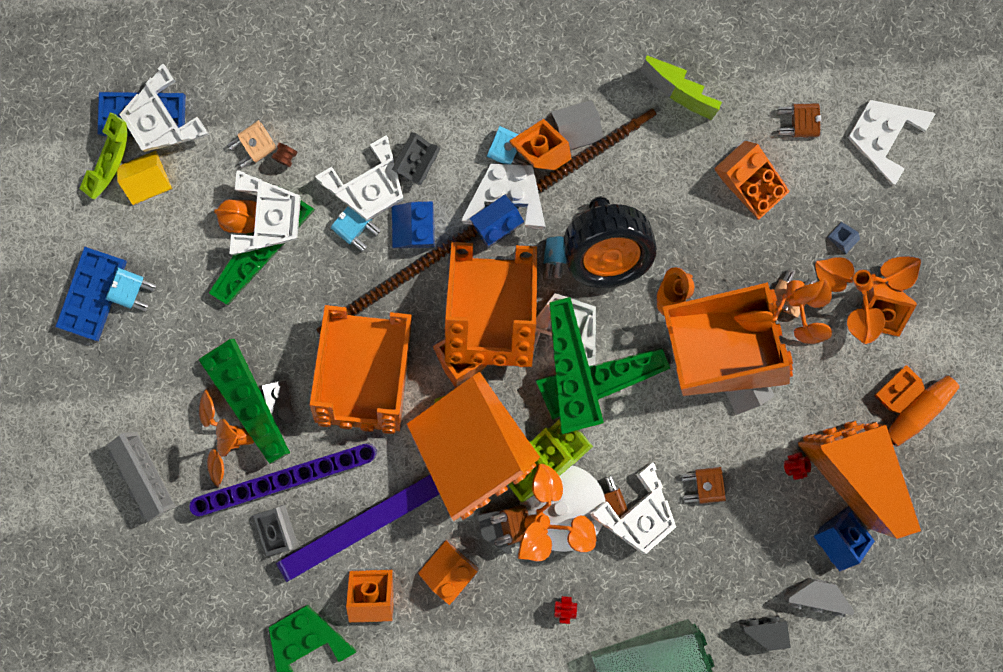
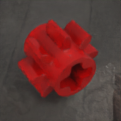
(797, 466)
(565, 610)

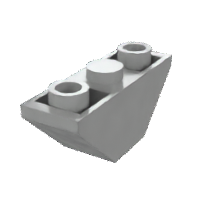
(819, 596)

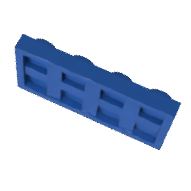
(117, 101)
(85, 303)

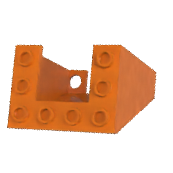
(491, 308)
(719, 353)
(361, 371)
(471, 447)
(865, 475)

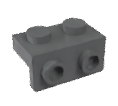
(416, 159)
(278, 401)

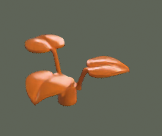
(798, 294)
(868, 323)
(227, 438)
(535, 543)

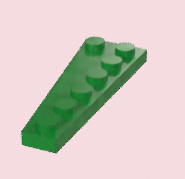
(245, 266)
(610, 376)
(237, 385)
(575, 385)

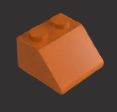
(448, 572)
(370, 596)

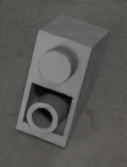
(493, 531)
(770, 633)

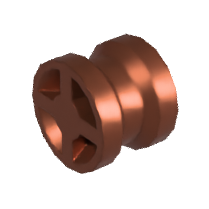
(284, 154)

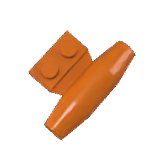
(913, 402)

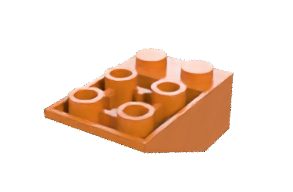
(752, 178)

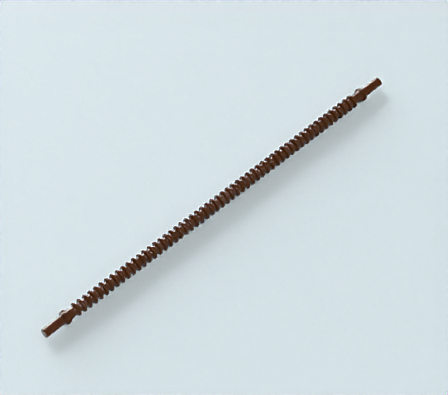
(633, 125)

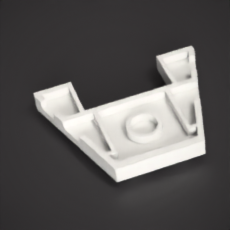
(151, 121)
(879, 128)
(517, 184)
(371, 191)
(275, 215)
(586, 322)
(646, 521)

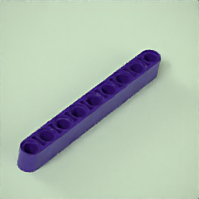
(273, 480)
(358, 528)

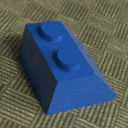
(497, 221)
(413, 225)
(844, 539)

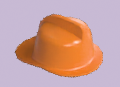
(237, 216)
(675, 288)

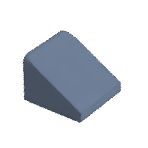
(844, 237)

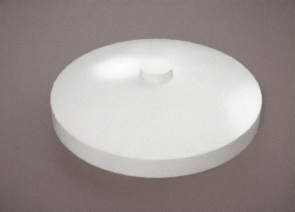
(579, 497)

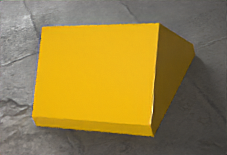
(143, 178)

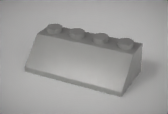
(141, 475)

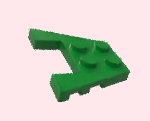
(302, 634)

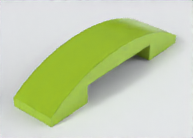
(110, 157)

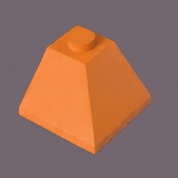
(542, 146)
(894, 304)
(456, 372)

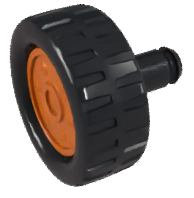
(609, 245)

